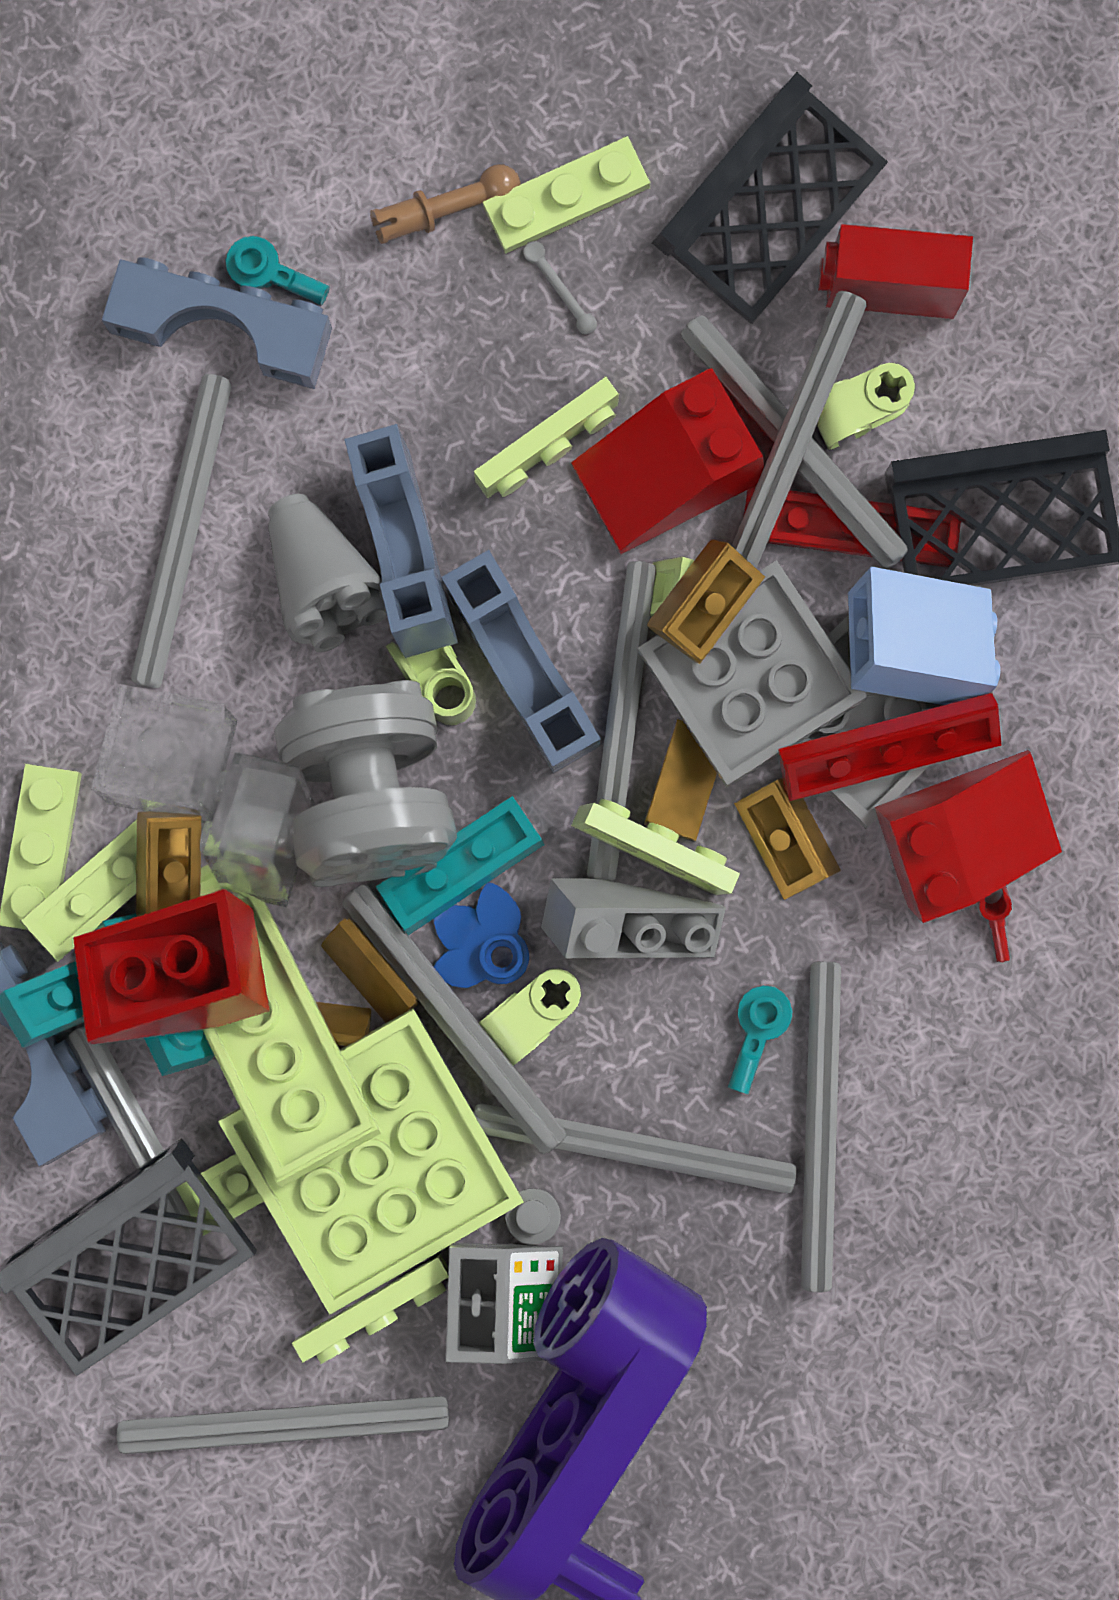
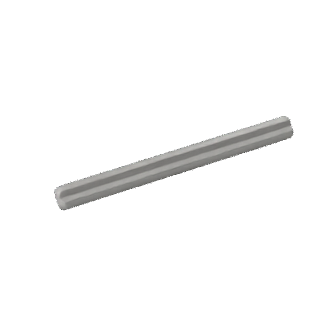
(798, 425)
(816, 465)
(181, 531)
(623, 707)
(454, 1019)
(821, 1127)
(651, 1151)
(283, 1425)

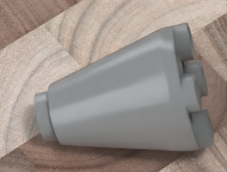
(320, 576)

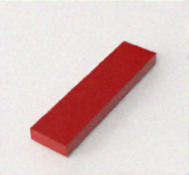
(811, 524)
(890, 746)

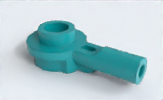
(256, 264)
(763, 1016)

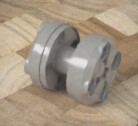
(358, 744)

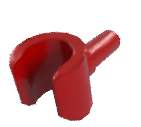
(996, 915)

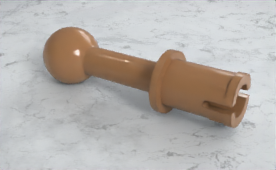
(420, 212)

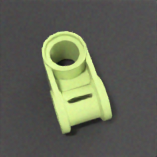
(856, 407)
(433, 672)
(525, 1020)

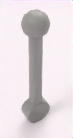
(534, 253)

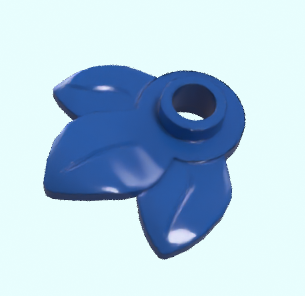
(475, 934)

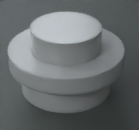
(535, 1218)

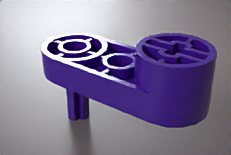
(621, 1352)

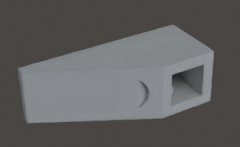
(628, 921)

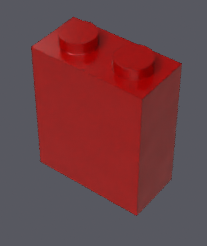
(898, 270)

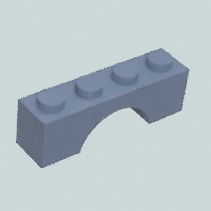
(153, 304)
(403, 541)
(520, 661)
(56, 1110)

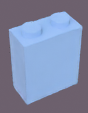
(921, 637)

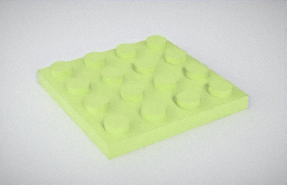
(397, 1194)

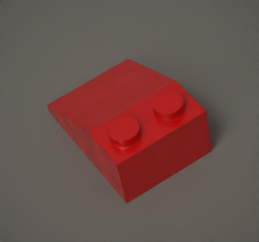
(670, 462)
(968, 835)
(172, 970)

